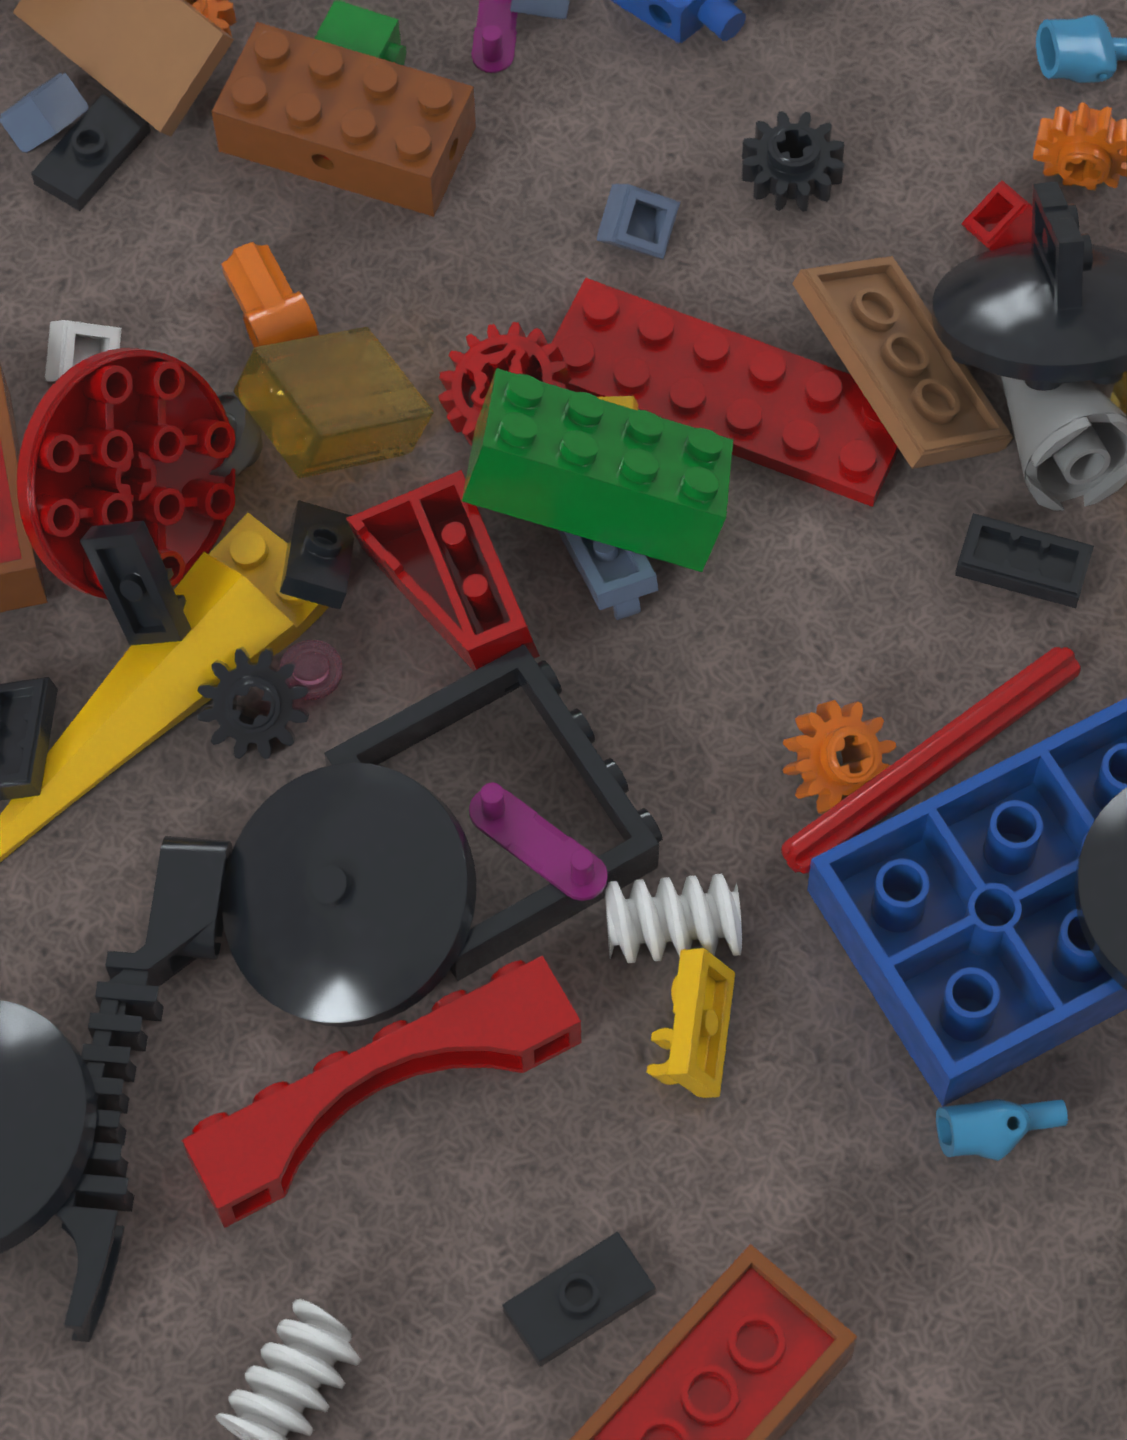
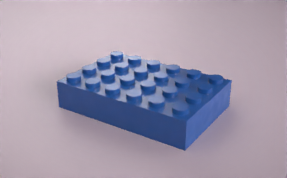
(972, 912)

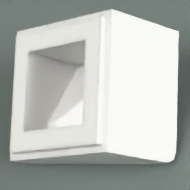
(74, 342)

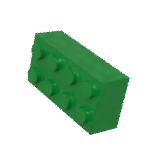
(599, 470)

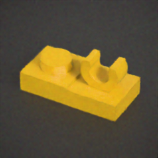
(701, 1024)

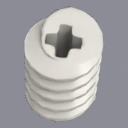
(673, 917)
(293, 1376)

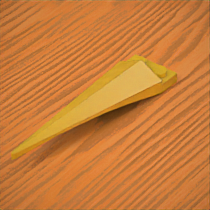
(153, 687)

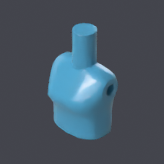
(1078, 49)
(994, 1125)

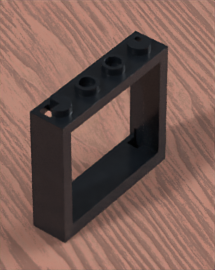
(605, 779)

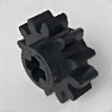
(792, 161)
(240, 682)

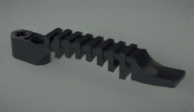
(180, 930)

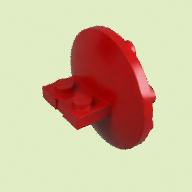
(123, 445)

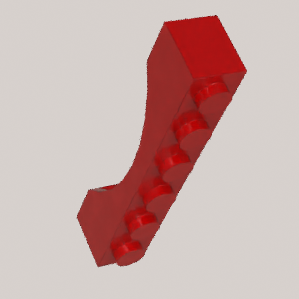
(503, 1025)

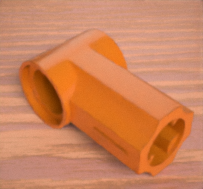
(268, 303)

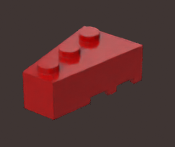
(446, 568)

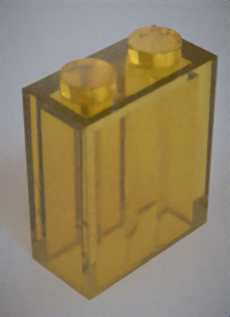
(332, 401)

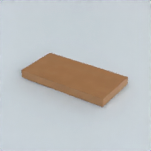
(140, 50)
(900, 363)

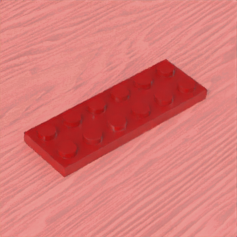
(695, 373)

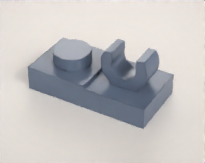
(612, 574)

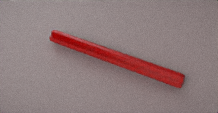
(932, 758)

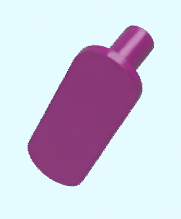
(494, 36)
(537, 843)

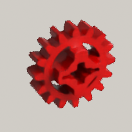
(477, 367)

